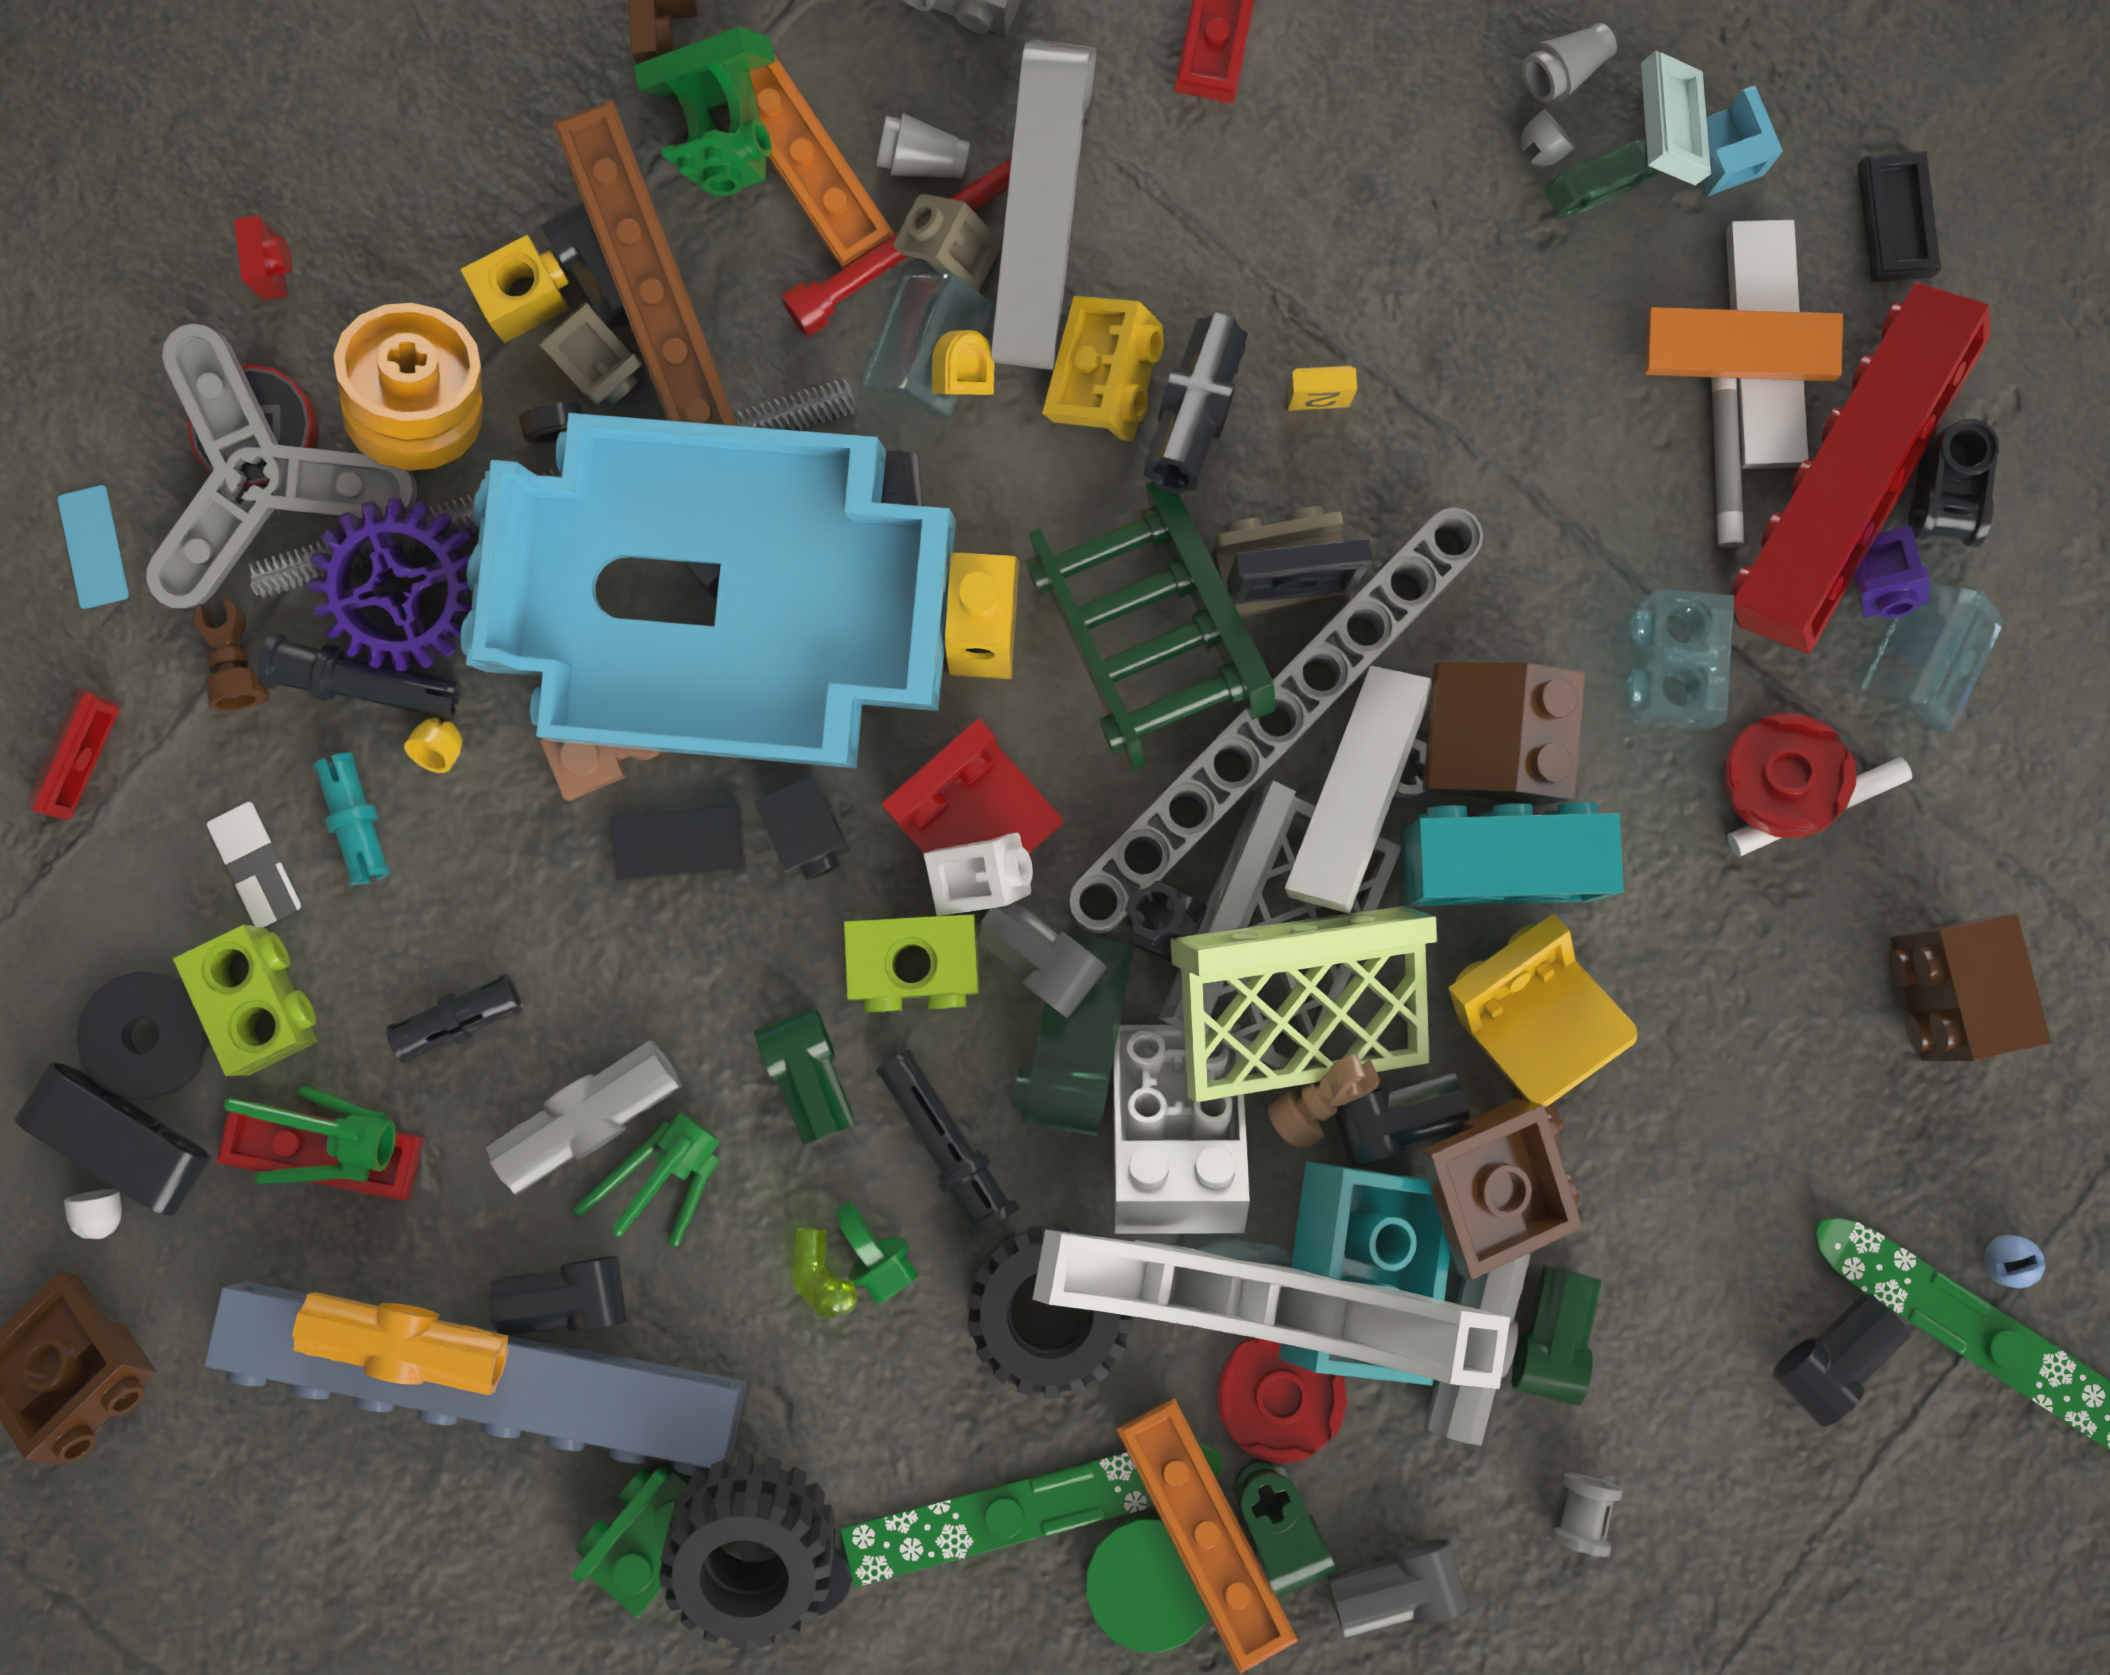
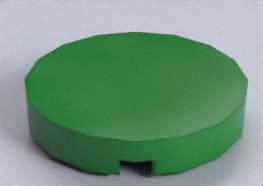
(1142, 1588)

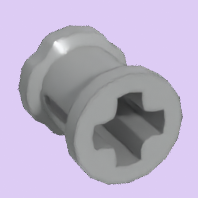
(1587, 1514)

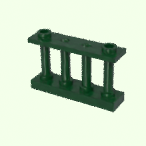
(1214, 624)

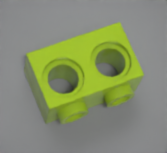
(232, 1010)

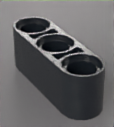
(112, 1139)

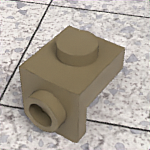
(592, 356)

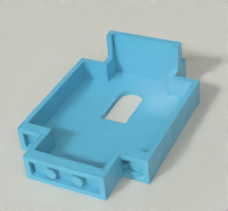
(816, 599)

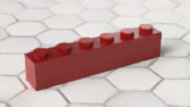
(1861, 466)

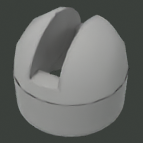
(1548, 137)

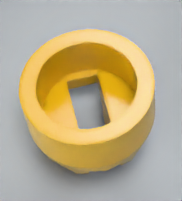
(434, 745)

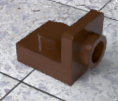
(652, 25)

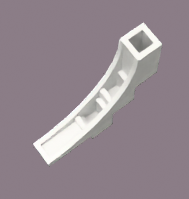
(1274, 1305)

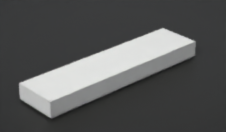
(1766, 279)
(1359, 789)

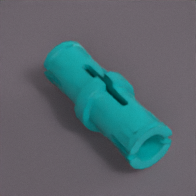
(351, 819)

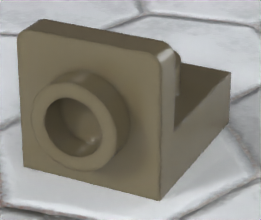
(949, 239)

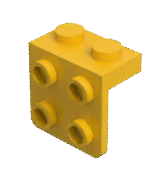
(1540, 1013)

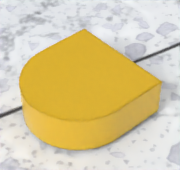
(963, 364)

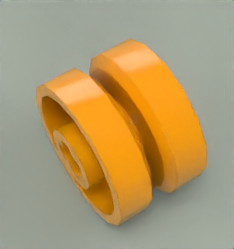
(409, 386)

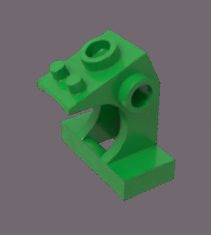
(706, 79)

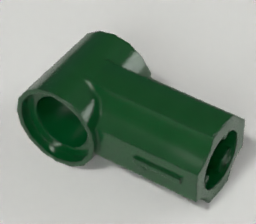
(800, 1059)
(1555, 1352)

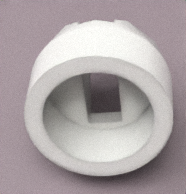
(94, 1213)

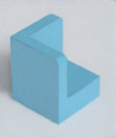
(1740, 143)

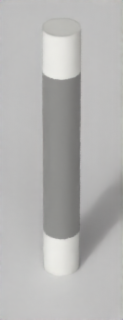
(1727, 462)

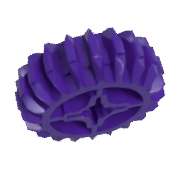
(346, 601)

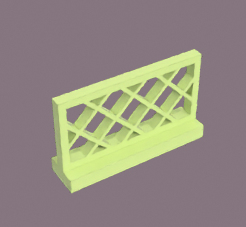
(1294, 946)

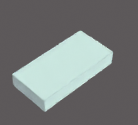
(1675, 118)

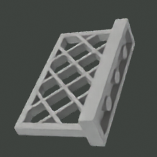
(1240, 893)

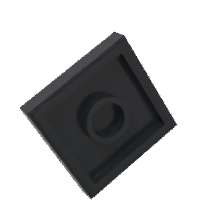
(1298, 571)

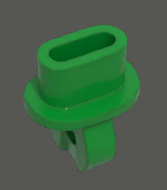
(880, 1264)

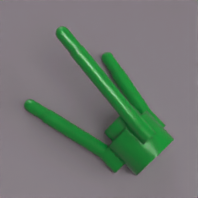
(359, 1142)
(683, 1149)

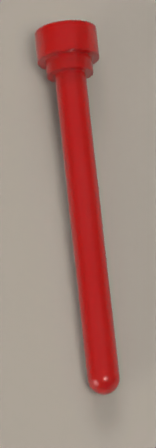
(814, 303)

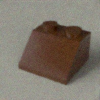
(1504, 731)

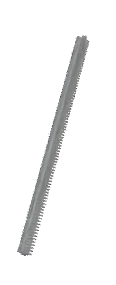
(300, 570)

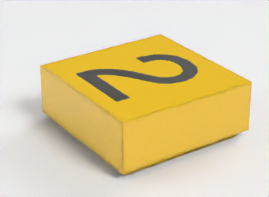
(1321, 388)

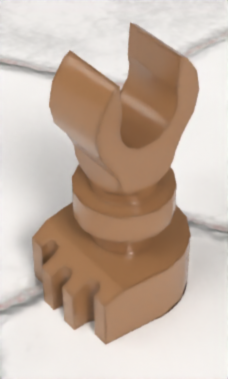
(1297, 1112)

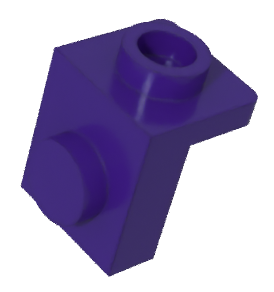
(1892, 576)

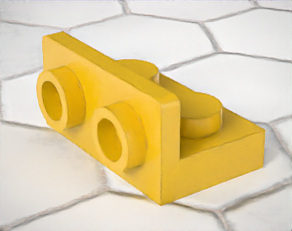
(1105, 365)

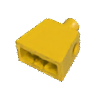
(981, 614)

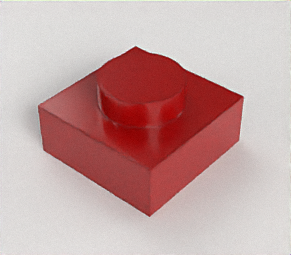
(262, 258)

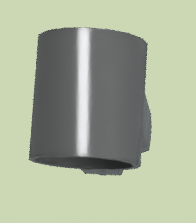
(1049, 962)
(1413, 1586)

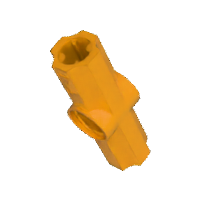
(400, 1343)

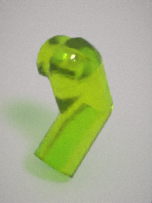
(814, 1281)

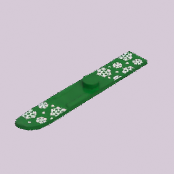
(1968, 1325)
(998, 1517)

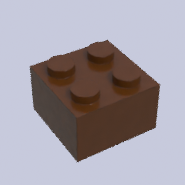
(1969, 990)

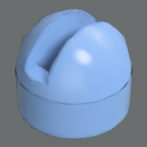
(2009, 1249)

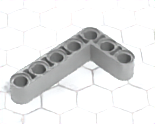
(1040, 201)

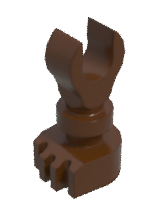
(232, 684)

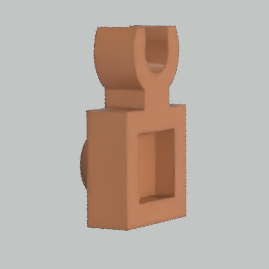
(588, 767)

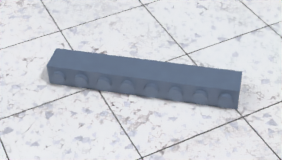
(544, 1388)

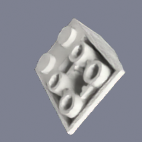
(1175, 1158)

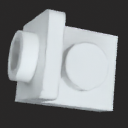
(979, 875)

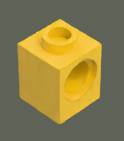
(495, 274)

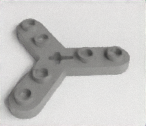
(232, 432)

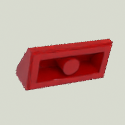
(73, 755)

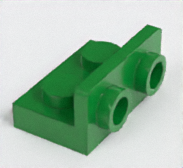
(628, 1553)

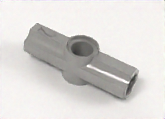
(583, 1117)
(1464, 1410)

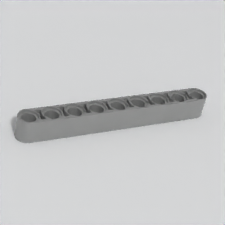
(1303, 705)

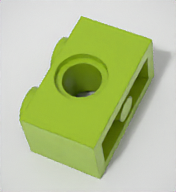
(873, 953)

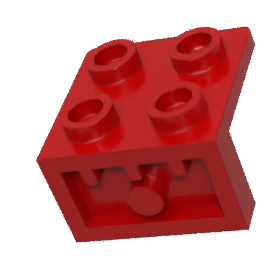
(971, 797)

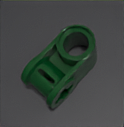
(1282, 1533)

